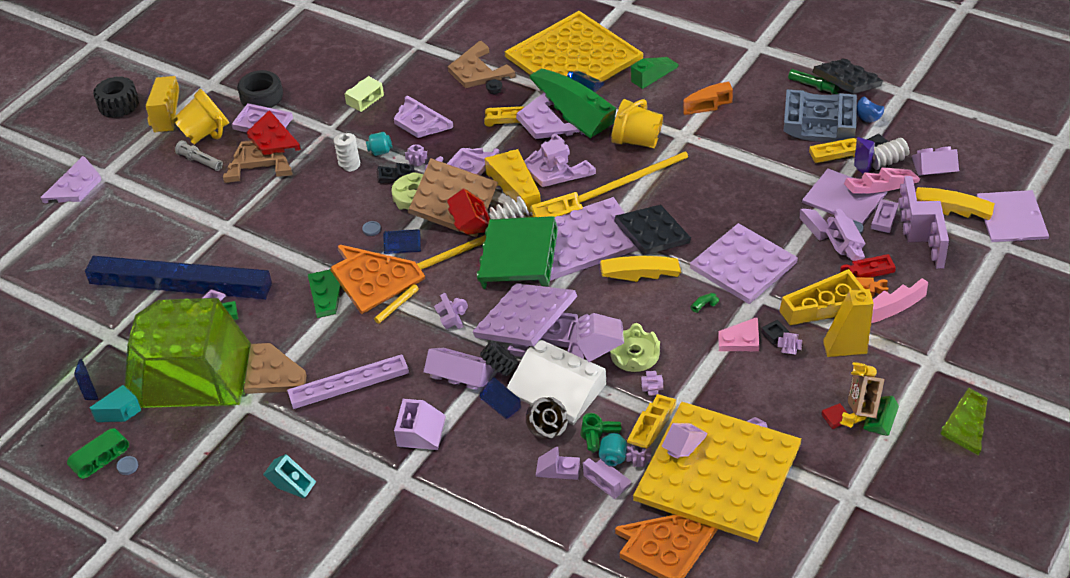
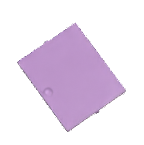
(831, 193)
(1014, 217)

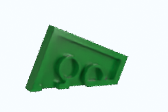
(325, 292)

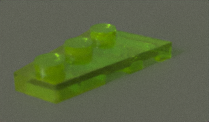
(967, 421)

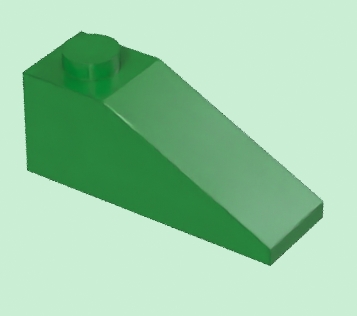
(650, 70)

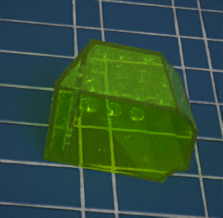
(186, 355)

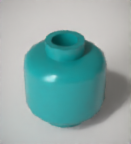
(379, 143)
(613, 449)

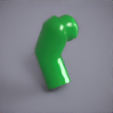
(702, 300)

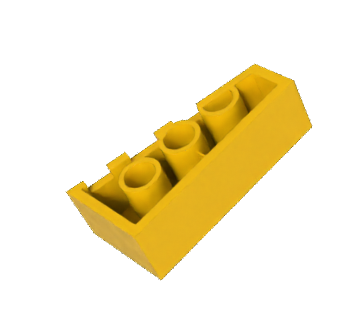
(163, 104)
(513, 177)
(819, 299)

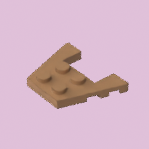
(472, 71)
(249, 157)

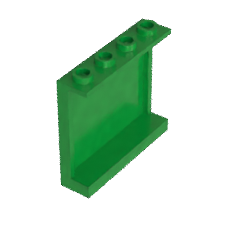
(518, 250)

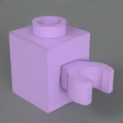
(555, 154)

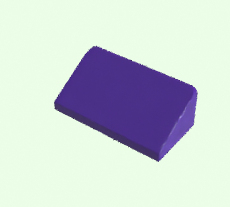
(864, 155)

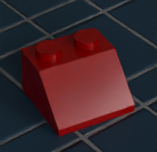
(468, 212)

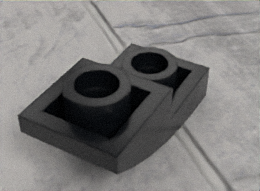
(390, 175)

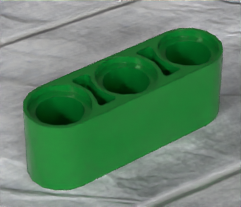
(98, 453)

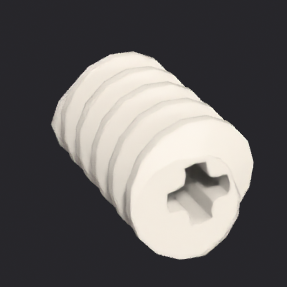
(347, 151)
(890, 153)
(509, 211)

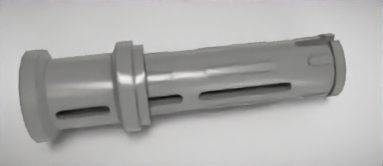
(193, 153)

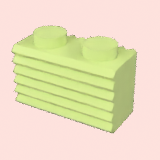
(364, 94)

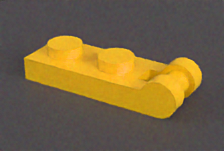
(501, 115)
(833, 150)
(557, 206)

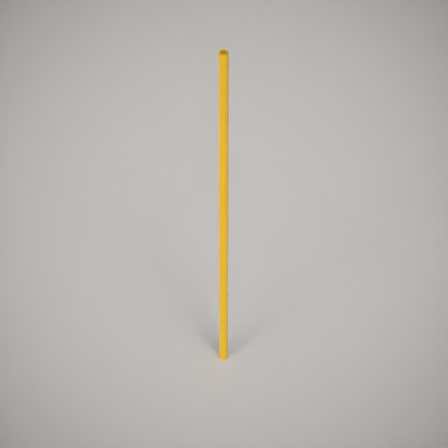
(586, 196)

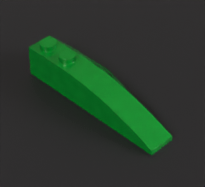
(577, 102)

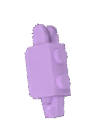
(845, 236)

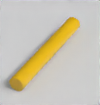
(394, 305)

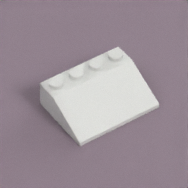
(558, 374)

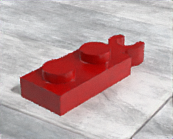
(871, 266)

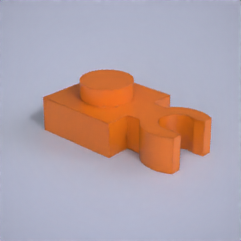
(875, 287)

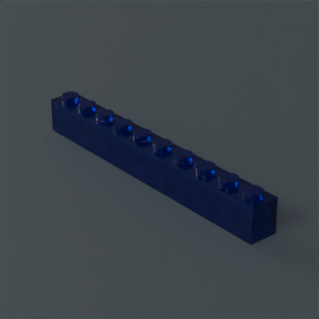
(178, 277)

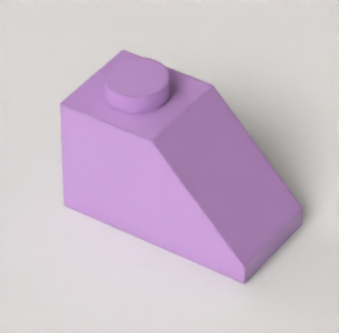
(683, 439)

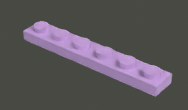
(347, 381)

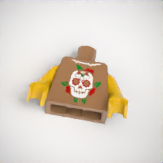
(863, 394)

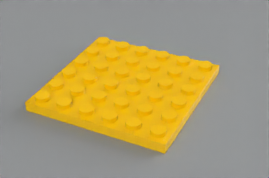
(574, 46)
(726, 479)

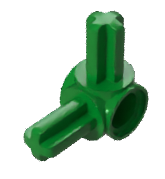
(593, 427)

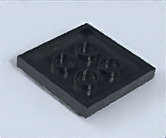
(848, 76)
(652, 229)

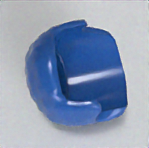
(868, 111)

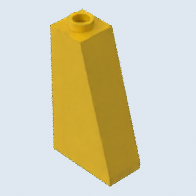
(851, 326)

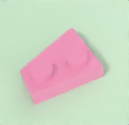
(740, 337)

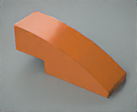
(708, 98)

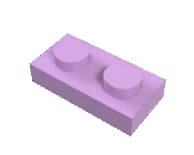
(884, 216)

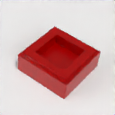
(833, 415)

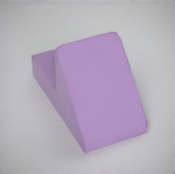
(555, 466)

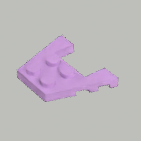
(541, 121)
(546, 177)
(560, 334)

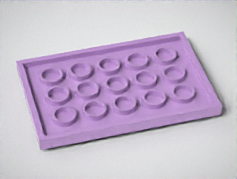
(588, 238)

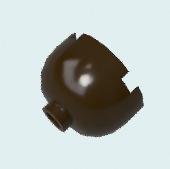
(546, 418)

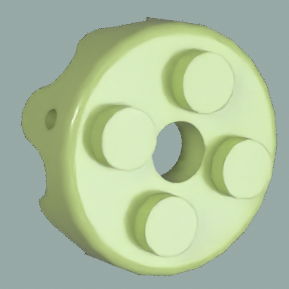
(402, 189)
(636, 340)

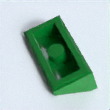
(885, 417)

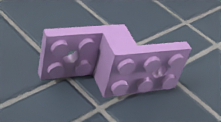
(923, 222)

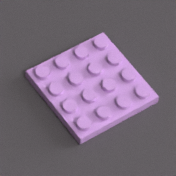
(743, 263)
(524, 314)

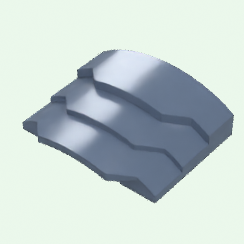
(820, 116)

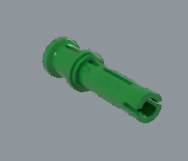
(819, 82)

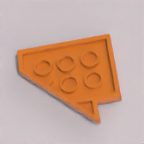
(374, 277)
(665, 544)

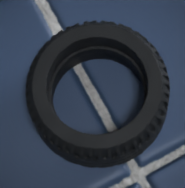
(260, 80)

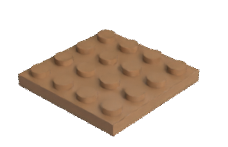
(441, 183)

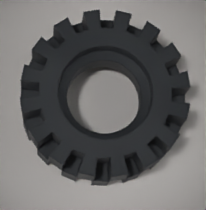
(499, 358)

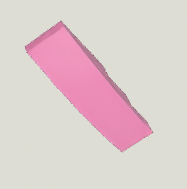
(886, 180)
(891, 304)

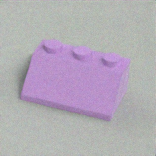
(598, 335)
(458, 367)

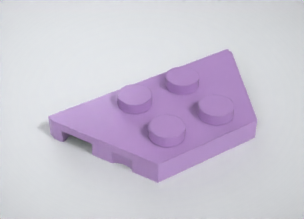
(420, 119)
(471, 159)
(74, 183)

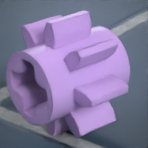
(416, 155)
(789, 343)
(652, 383)
(638, 455)

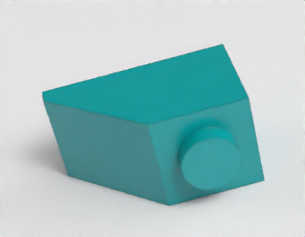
(116, 406)
(289, 476)

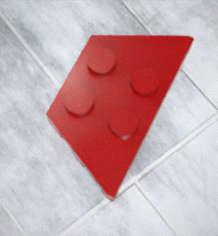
(271, 136)

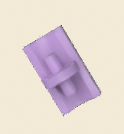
(453, 309)

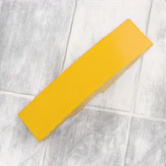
(957, 202)
(634, 267)
(652, 421)

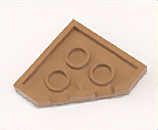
(271, 371)

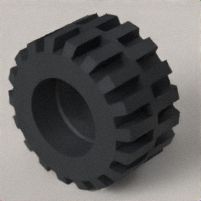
(116, 96)

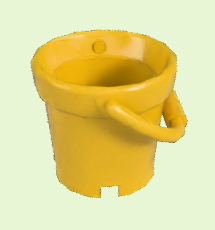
(201, 118)
(636, 124)

